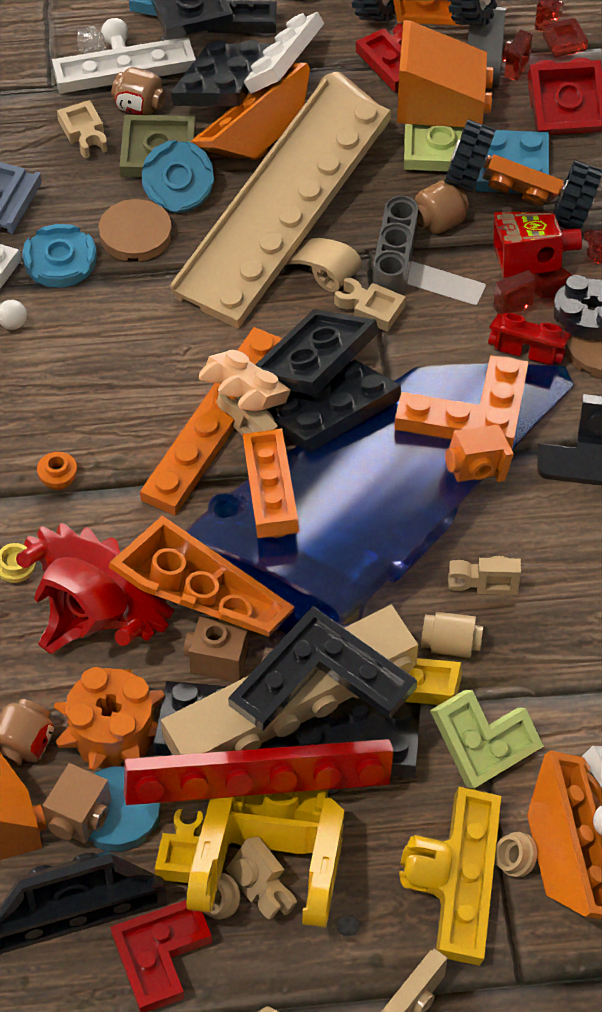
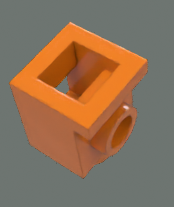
(479, 454)

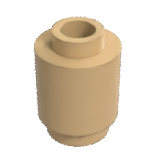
(451, 634)

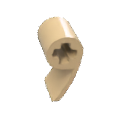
(329, 261)

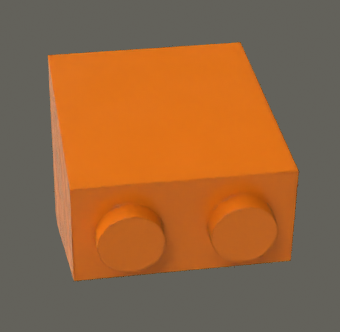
(441, 79)

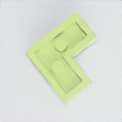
(480, 747)

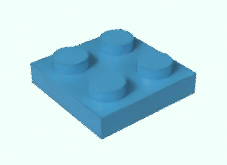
(522, 147)

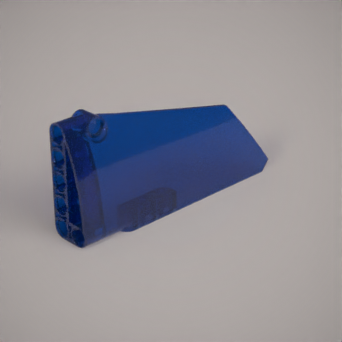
(365, 500)

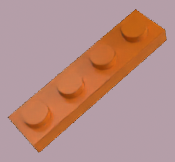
(270, 484)

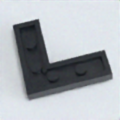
(323, 645)

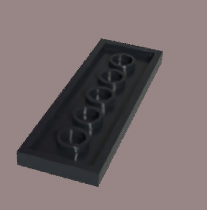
(349, 722)

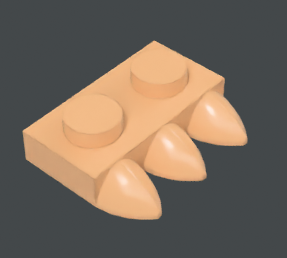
(243, 378)

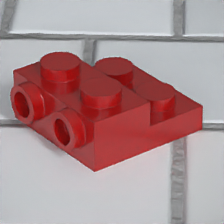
(566, 96)

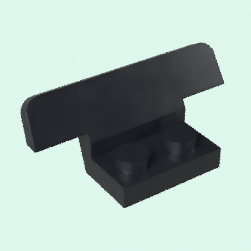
(579, 463)

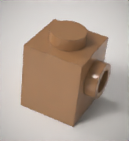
(217, 649)
(77, 804)

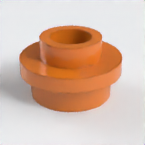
(57, 478)

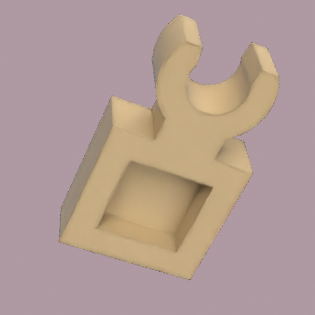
(83, 125)
(372, 303)
(490, 576)

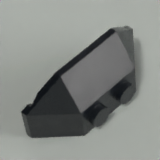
(75, 898)

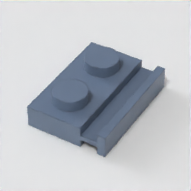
(16, 194)

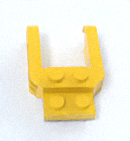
(285, 823)

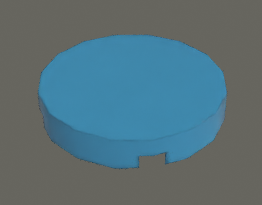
(177, 176)
(59, 255)
(126, 824)

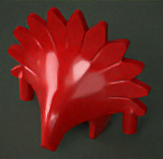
(86, 592)

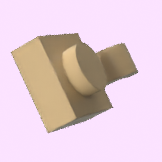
(246, 420)
(257, 876)

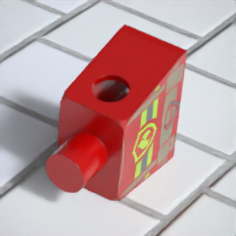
(531, 242)

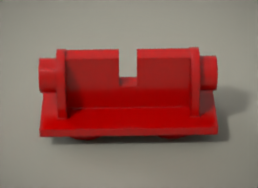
(545, 340)

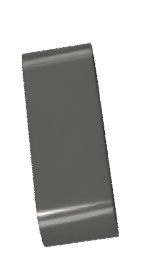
(490, 39)
(396, 244)

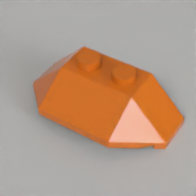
(259, 119)
(565, 832)

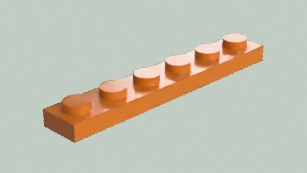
(199, 440)

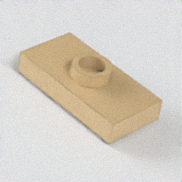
(417, 990)

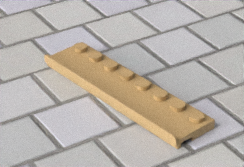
(280, 204)

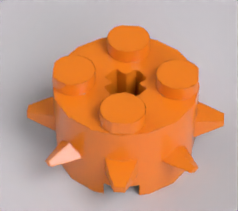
(109, 717)

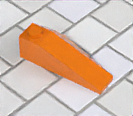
(189, 573)
(18, 818)

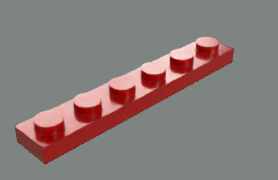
(257, 772)

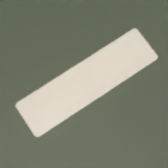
(445, 283)

